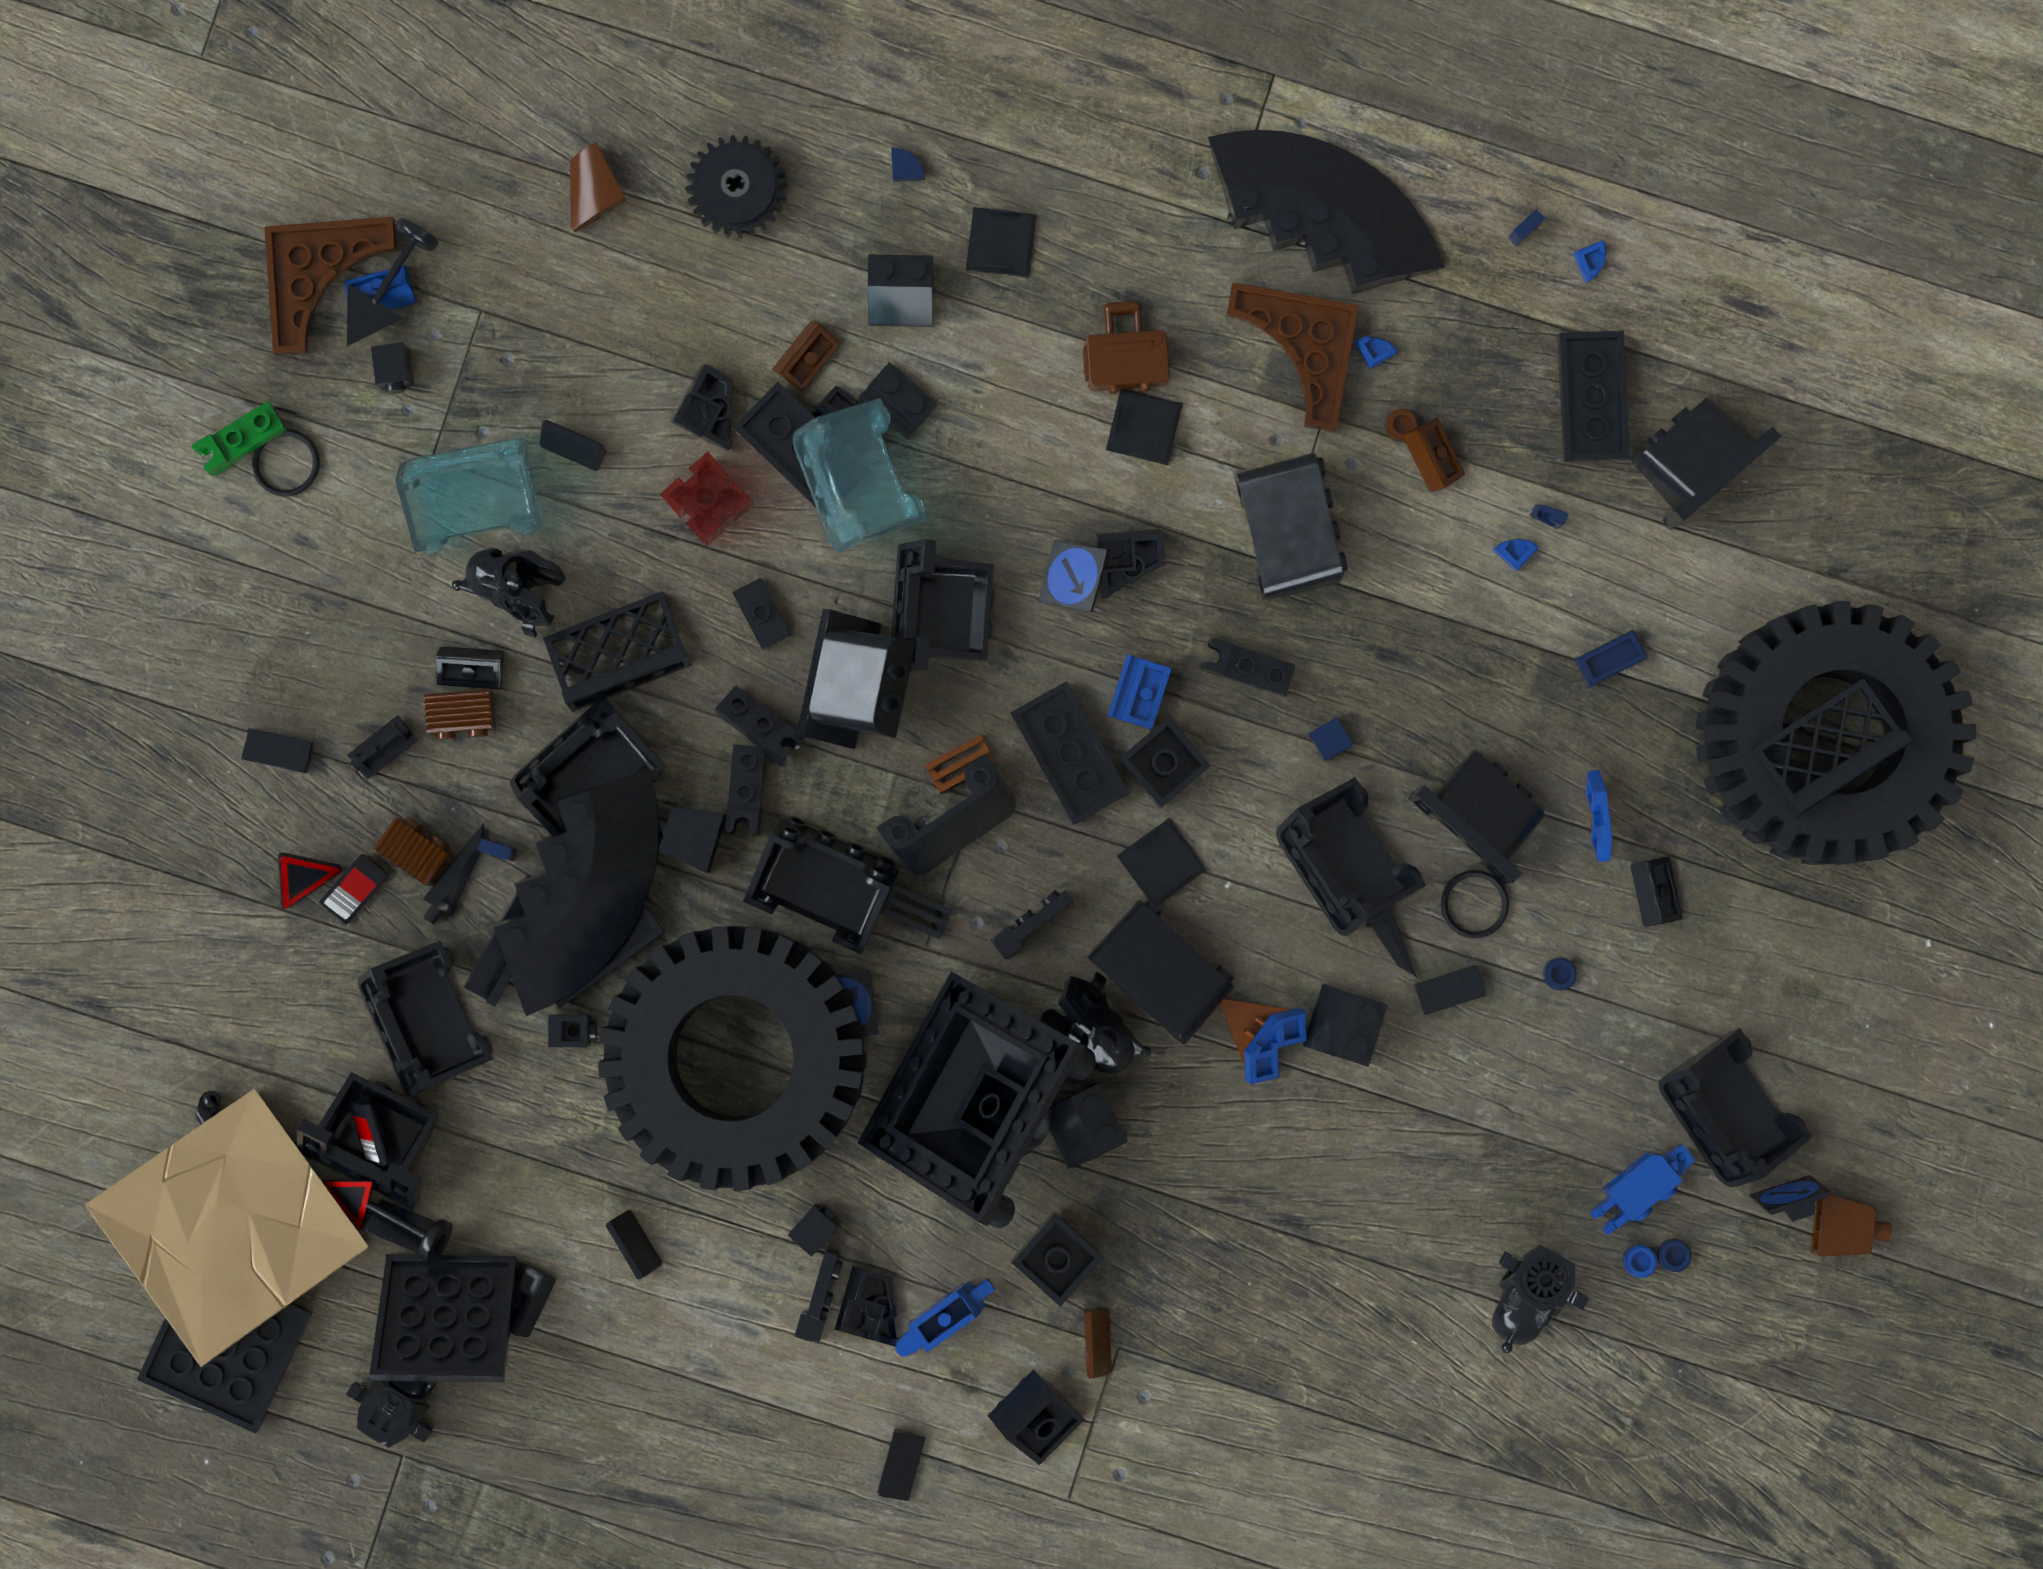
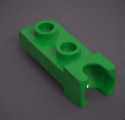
(240, 438)

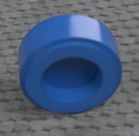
(1639, 1261)

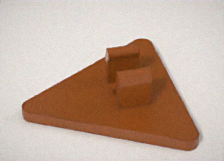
(1246, 1021)

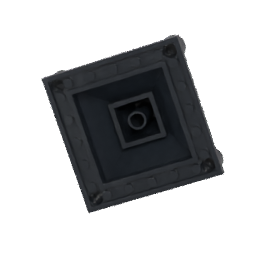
(973, 1098)

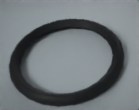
(316, 464)
(1444, 901)

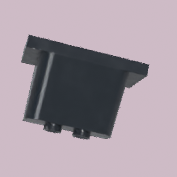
(1698, 457)
(941, 604)
(854, 681)
(1483, 812)
(338, 1147)

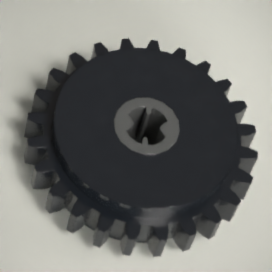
(730, 165)

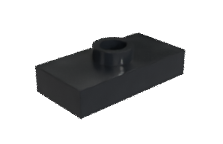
(761, 613)

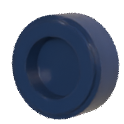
(1559, 974)
(1674, 1255)

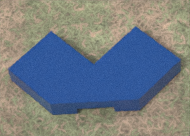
(1601, 828)
(1278, 1031)

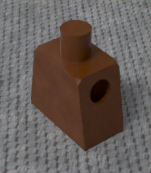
(1846, 1228)

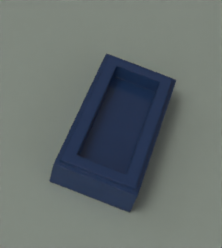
(1611, 658)

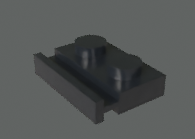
(902, 399)

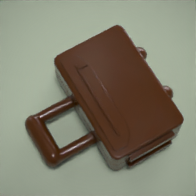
(1128, 358)

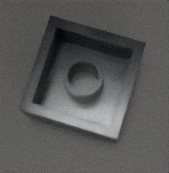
(1164, 762)
(1057, 1258)

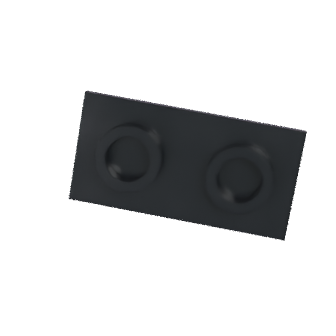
(382, 747)

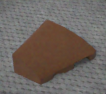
(591, 187)

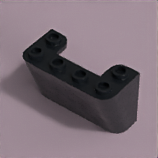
(1291, 526)
(822, 881)

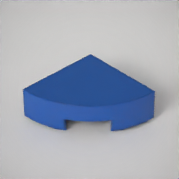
(1591, 260)
(1374, 350)
(1515, 552)

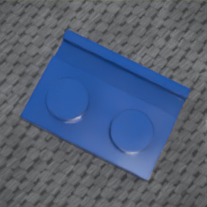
(1139, 692)

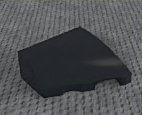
(707, 407)
(1129, 557)
(868, 1307)

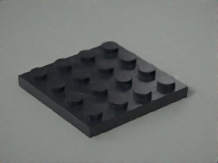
(444, 1319)
(236, 1382)

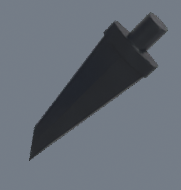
(451, 884)
(1390, 936)

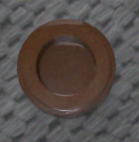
(1399, 423)

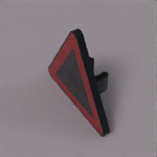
(302, 876)

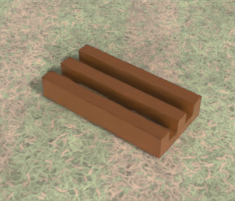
(953, 753)

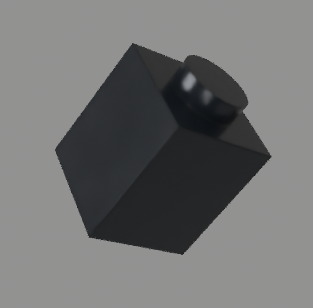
(392, 367)
(814, 1228)

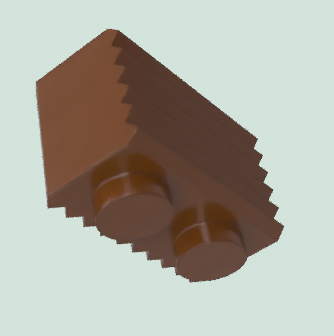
(460, 713)
(414, 851)

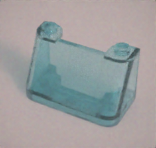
(854, 476)
(468, 493)

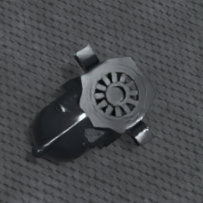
(486, 579)
(1095, 1023)
(1533, 1295)
(392, 1409)

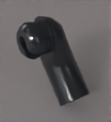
(207, 1106)

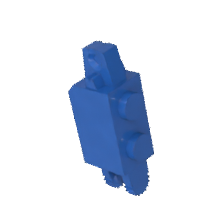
(1642, 1185)
(944, 1317)

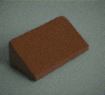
(806, 356)
(1434, 455)
(1097, 1342)

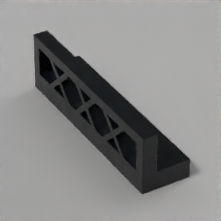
(491, 971)

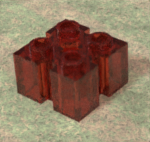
(709, 480)

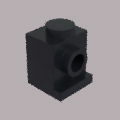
(559, 1030)

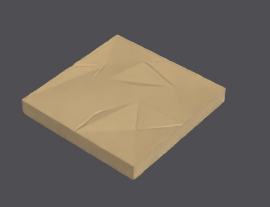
(226, 1227)

